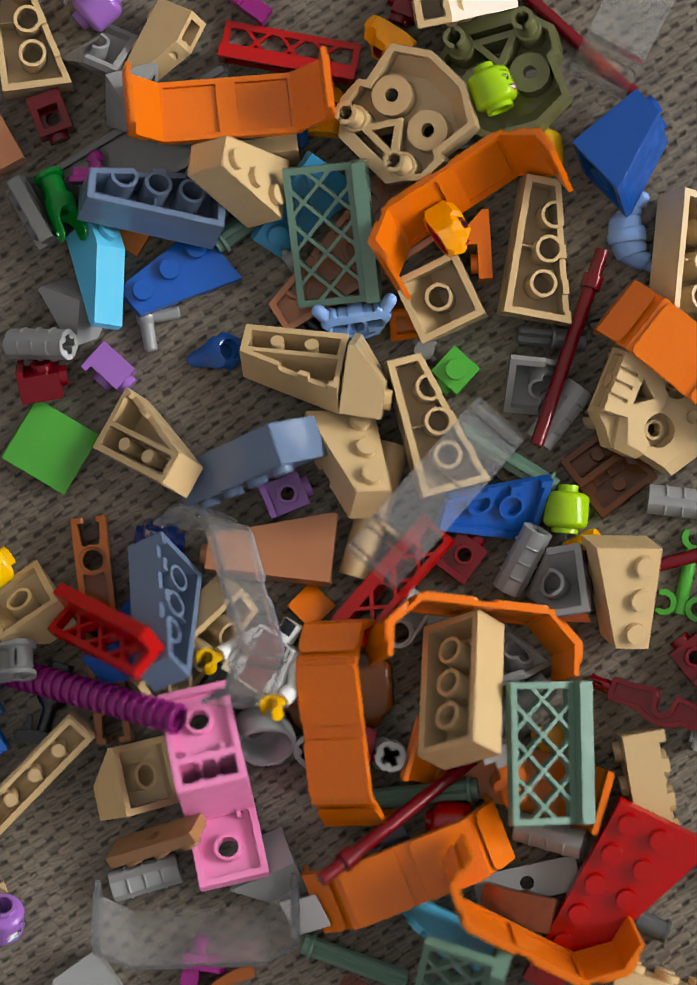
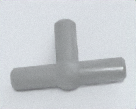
(147, 325)

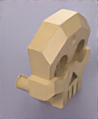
(426, 97)
(624, 419)

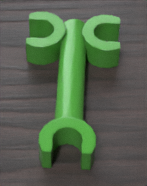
(680, 602)

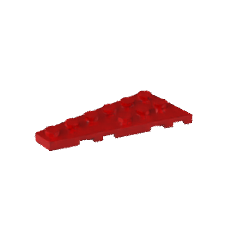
(622, 876)

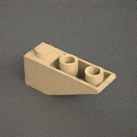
(437, 12)
(166, 37)

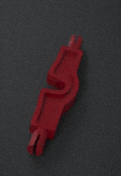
(646, 700)

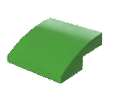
(50, 446)

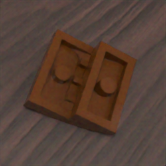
(606, 476)

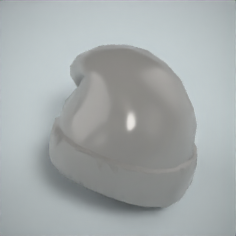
(263, 739)

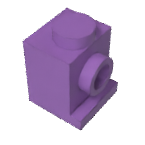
(110, 368)
(272, 494)

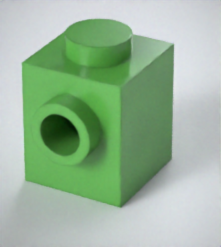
(454, 372)

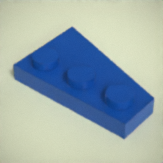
(177, 276)
(504, 507)

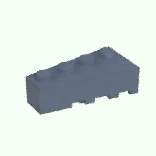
(151, 205)
(255, 459)
(166, 599)

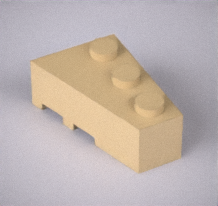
(240, 178)
(296, 362)
(148, 445)
(353, 462)
(624, 586)

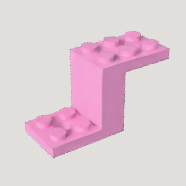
(215, 781)

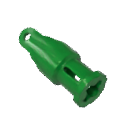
(59, 202)

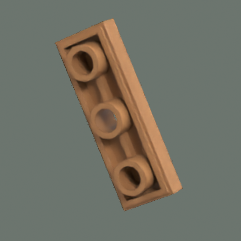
(157, 841)

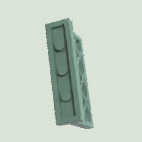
(362, 222)
(577, 756)
(457, 956)

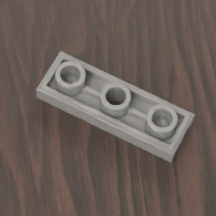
(549, 876)

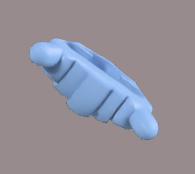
(629, 237)
(356, 317)

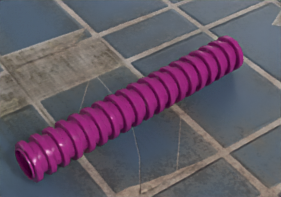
(105, 699)

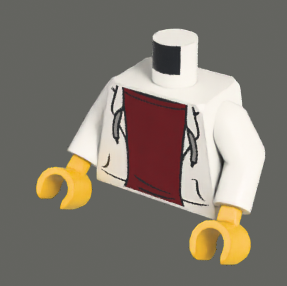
(285, 688)

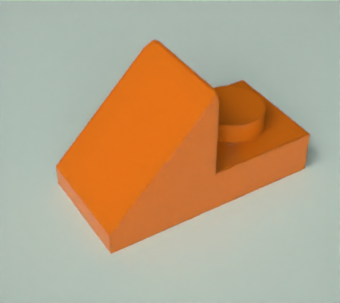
(481, 240)

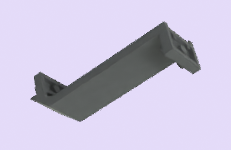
(118, 152)

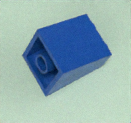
(623, 149)

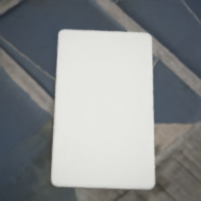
(312, 915)

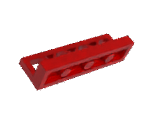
(284, 62)
(372, 587)
(112, 627)

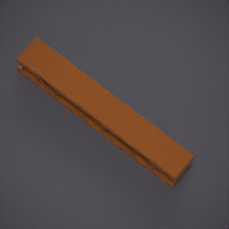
(101, 587)

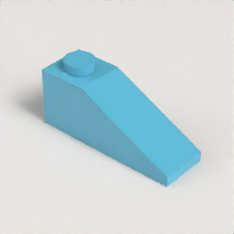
(100, 273)

